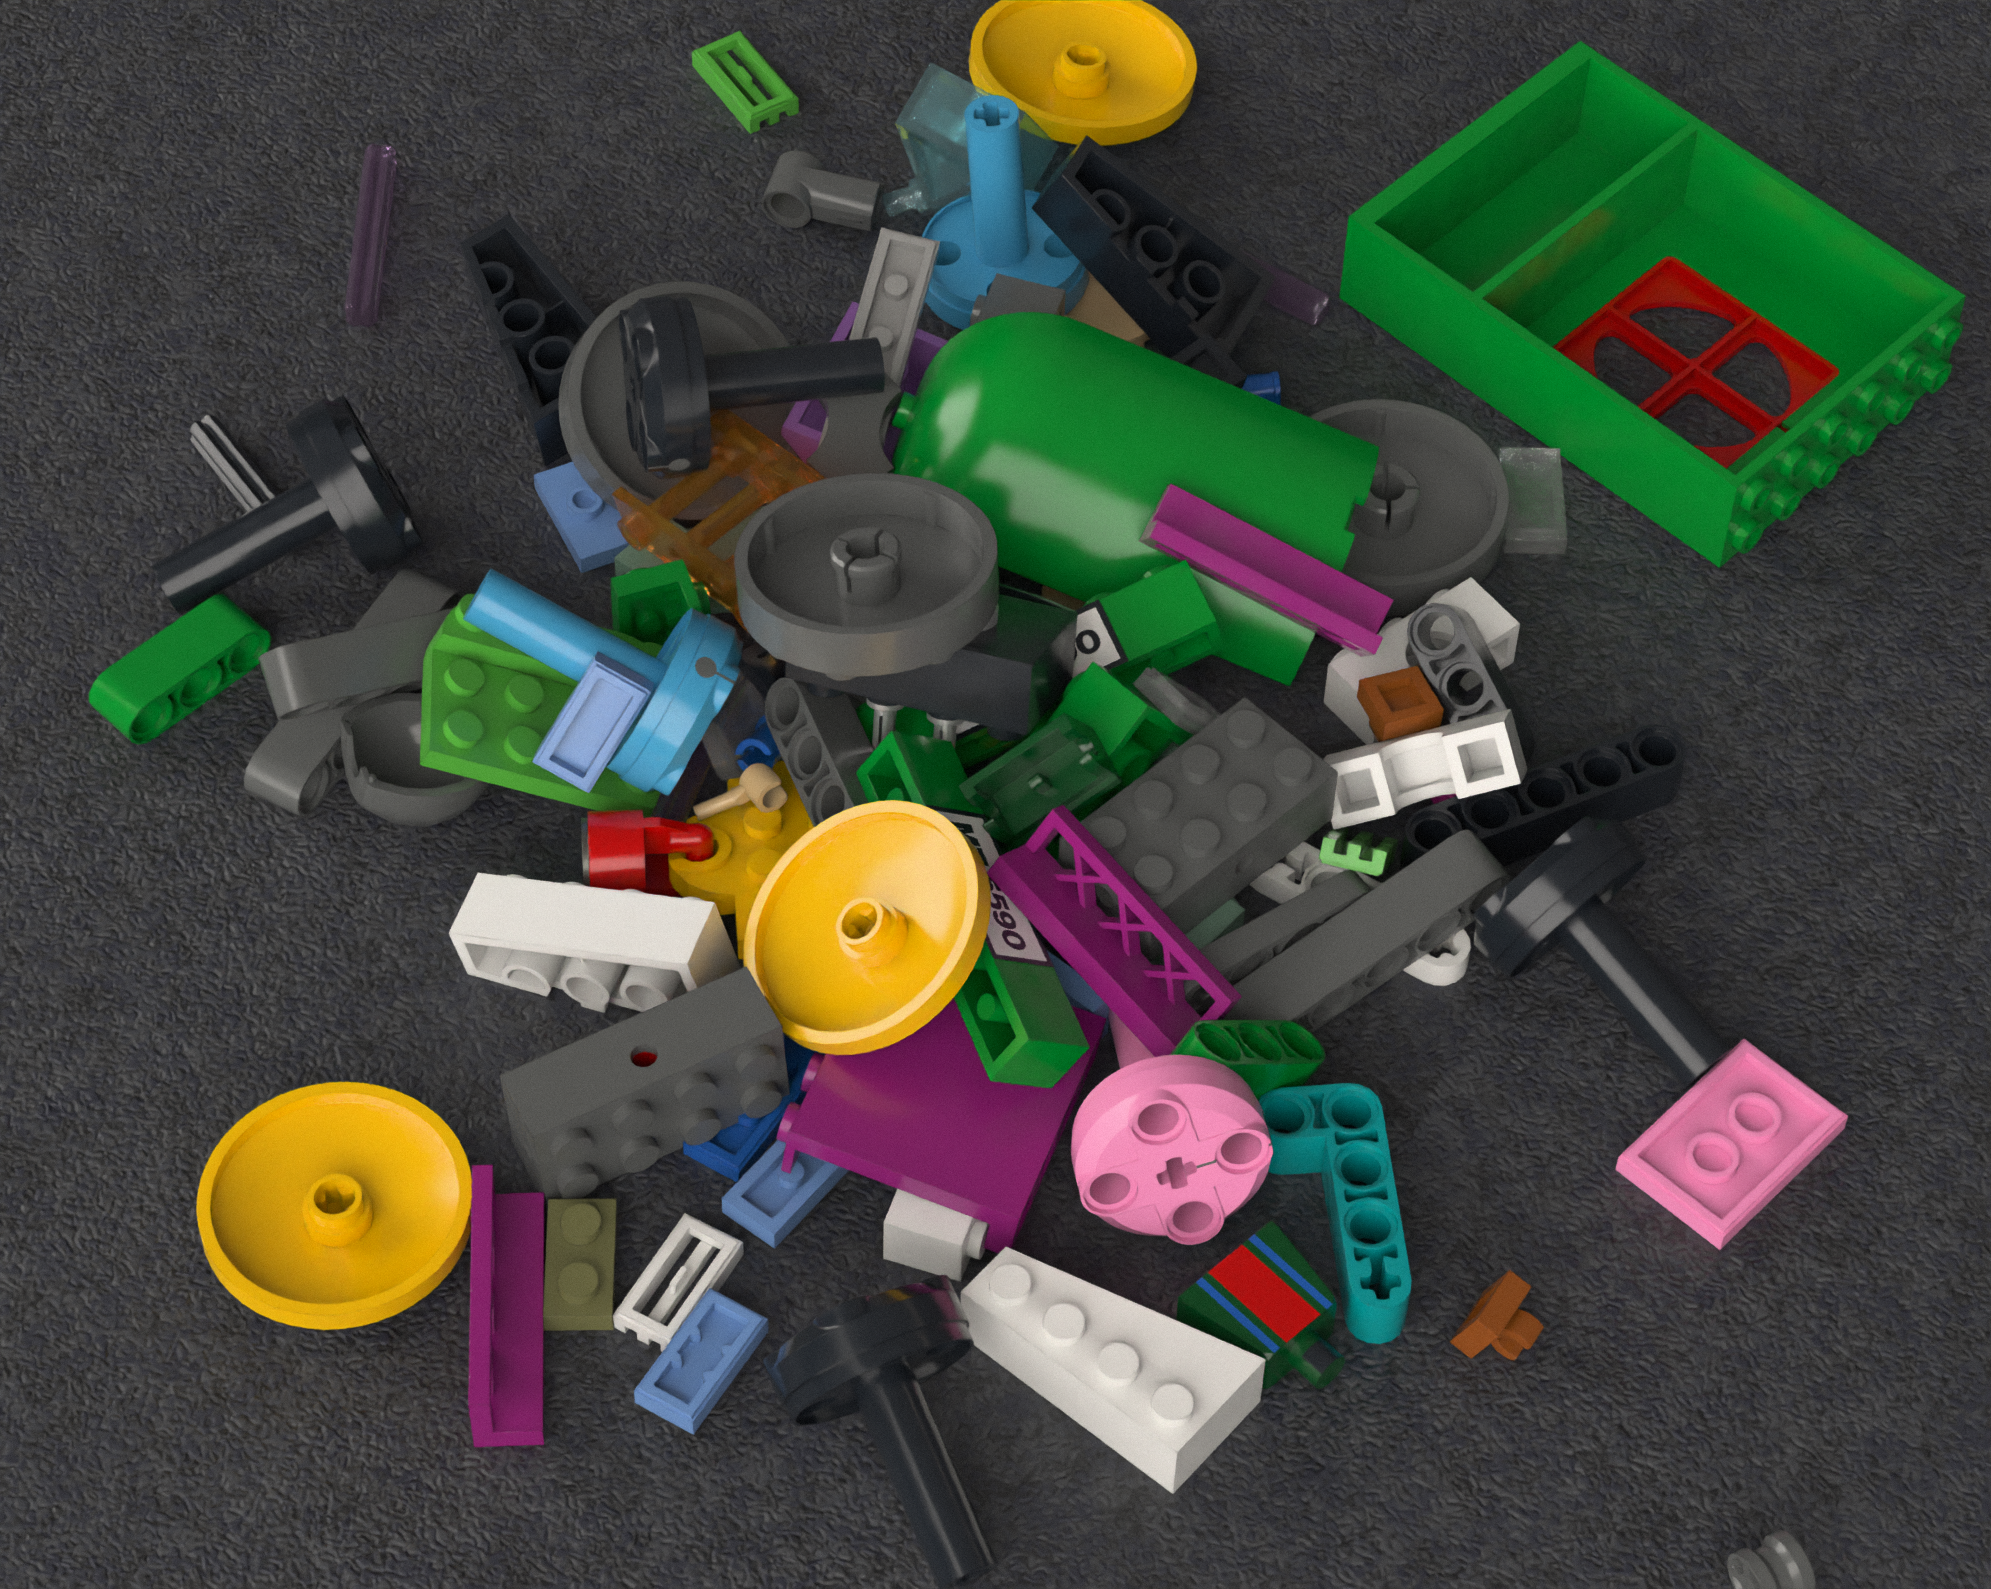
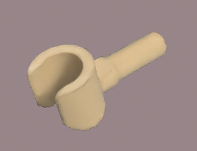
(756, 784)

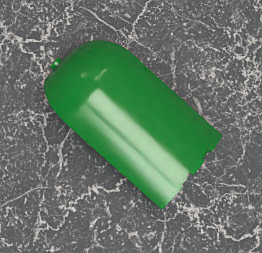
(1082, 432)

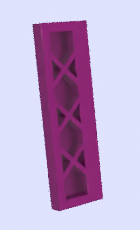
(1267, 571)
(1094, 942)
(506, 1315)

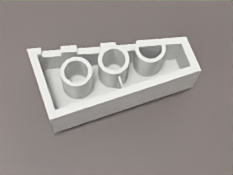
(590, 941)
(1112, 1365)

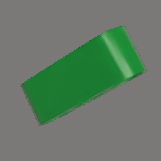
(179, 669)
(1260, 1051)

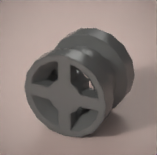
(1773, 1566)

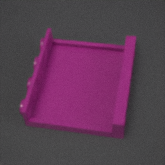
(936, 1123)

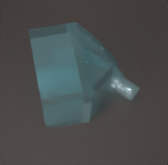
(937, 144)

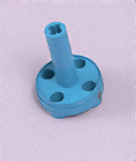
(996, 224)
(688, 675)

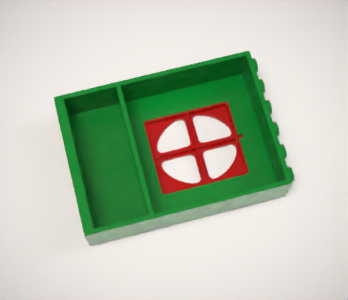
(1614, 201)

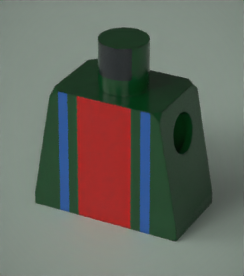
(1270, 1306)

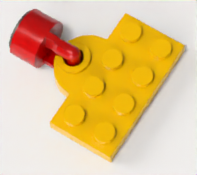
(709, 859)

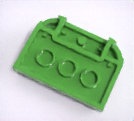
(492, 709)

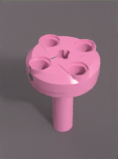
(1168, 1143)

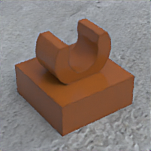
(1399, 703)
(1499, 1321)

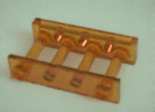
(737, 452)

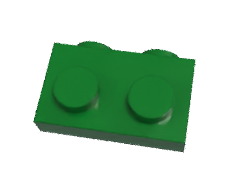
(654, 599)

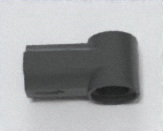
(805, 190)

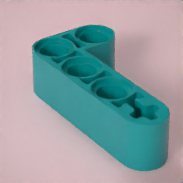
(1352, 1210)

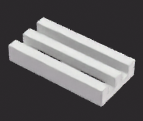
(652, 1327)

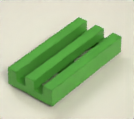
(735, 84)
(1357, 853)

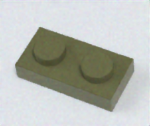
(580, 1264)

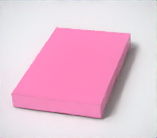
(1731, 1143)

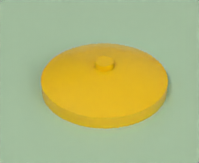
(1086, 66)
(868, 926)
(335, 1205)

